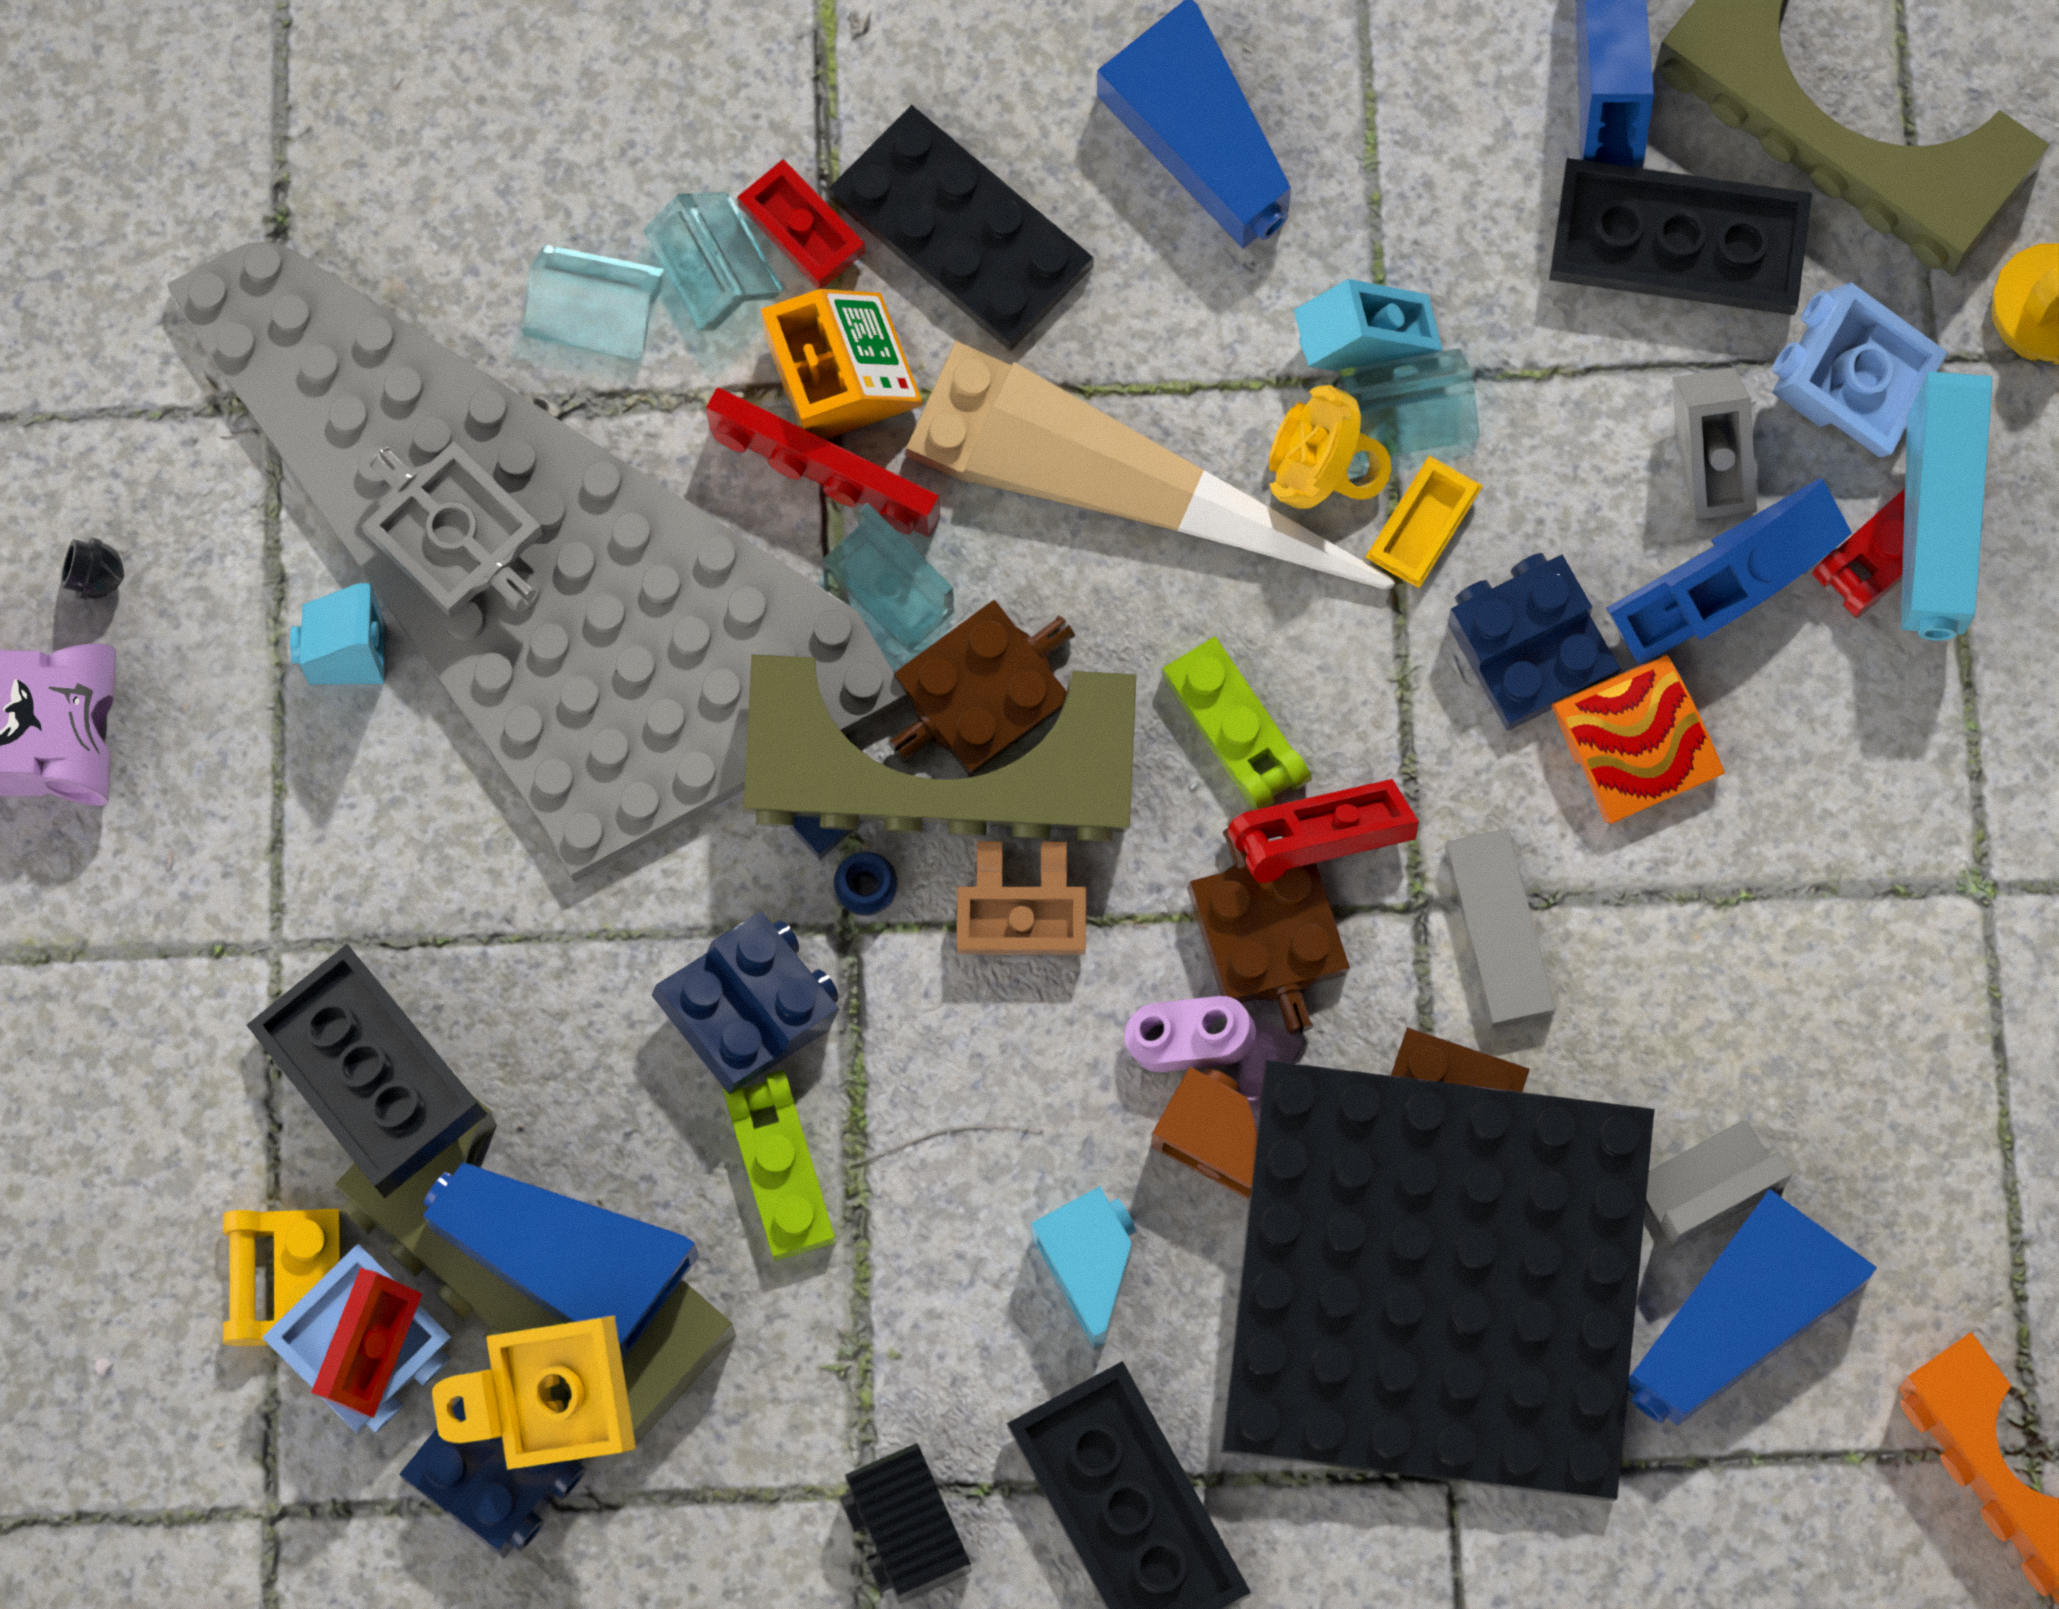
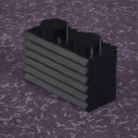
(906, 1524)

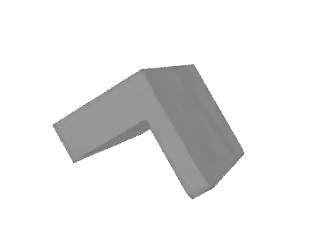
(1713, 1182)

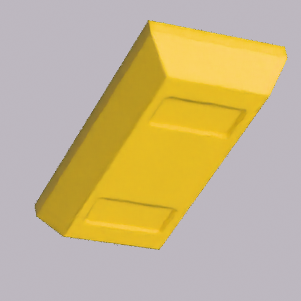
(1424, 521)

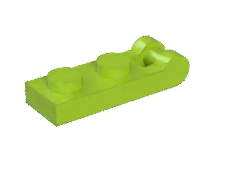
(1234, 723)
(780, 1169)

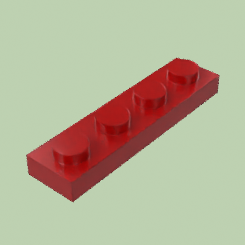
(842, 473)

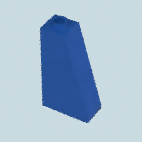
(1614, 80)
(1197, 123)
(561, 1250)
(1753, 1302)

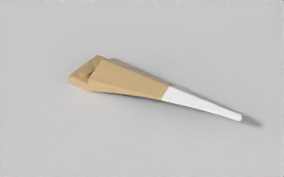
(1032, 438)

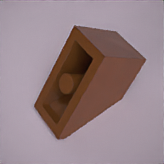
(1210, 1130)

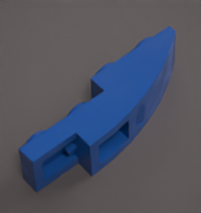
(1733, 575)

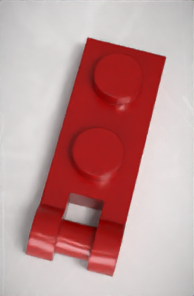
(1877, 548)
(1322, 828)

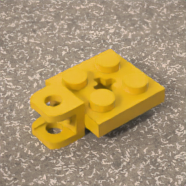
(517, 1401)

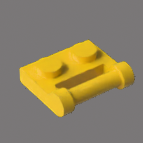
(304, 1252)

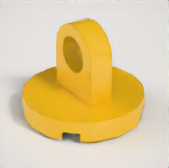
(2028, 303)
(1317, 448)

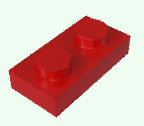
(801, 224)
(366, 1343)

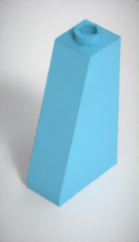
(1944, 503)

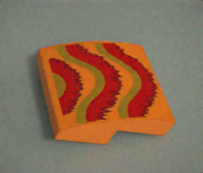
(1638, 739)

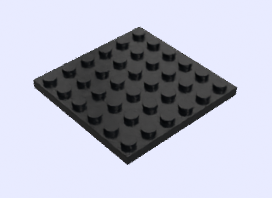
(1439, 1281)

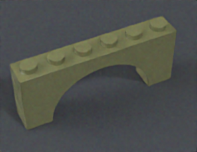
(1928, 196)
(810, 769)
(656, 1371)

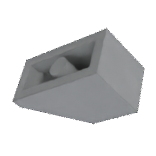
(1715, 443)

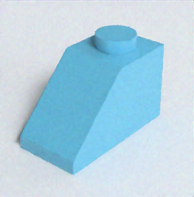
(1365, 326)
(341, 638)
(1088, 1257)

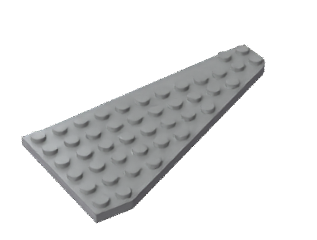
(632, 663)

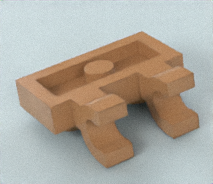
(1021, 918)

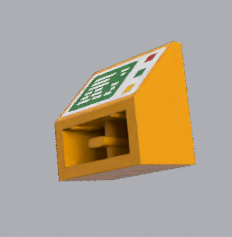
(839, 360)

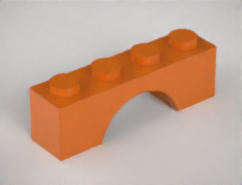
(1959, 1404)

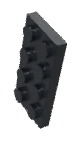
(961, 227)
(1680, 236)
(366, 1070)
(1126, 1499)

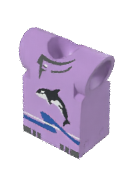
(53, 722)

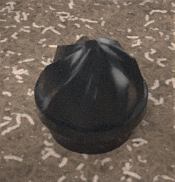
(91, 569)

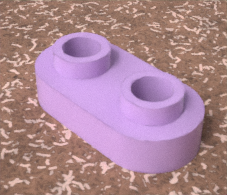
(1187, 1034)

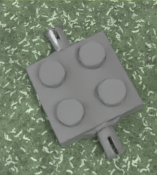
(452, 529)

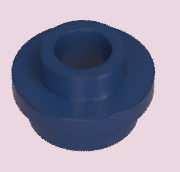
(859, 866)

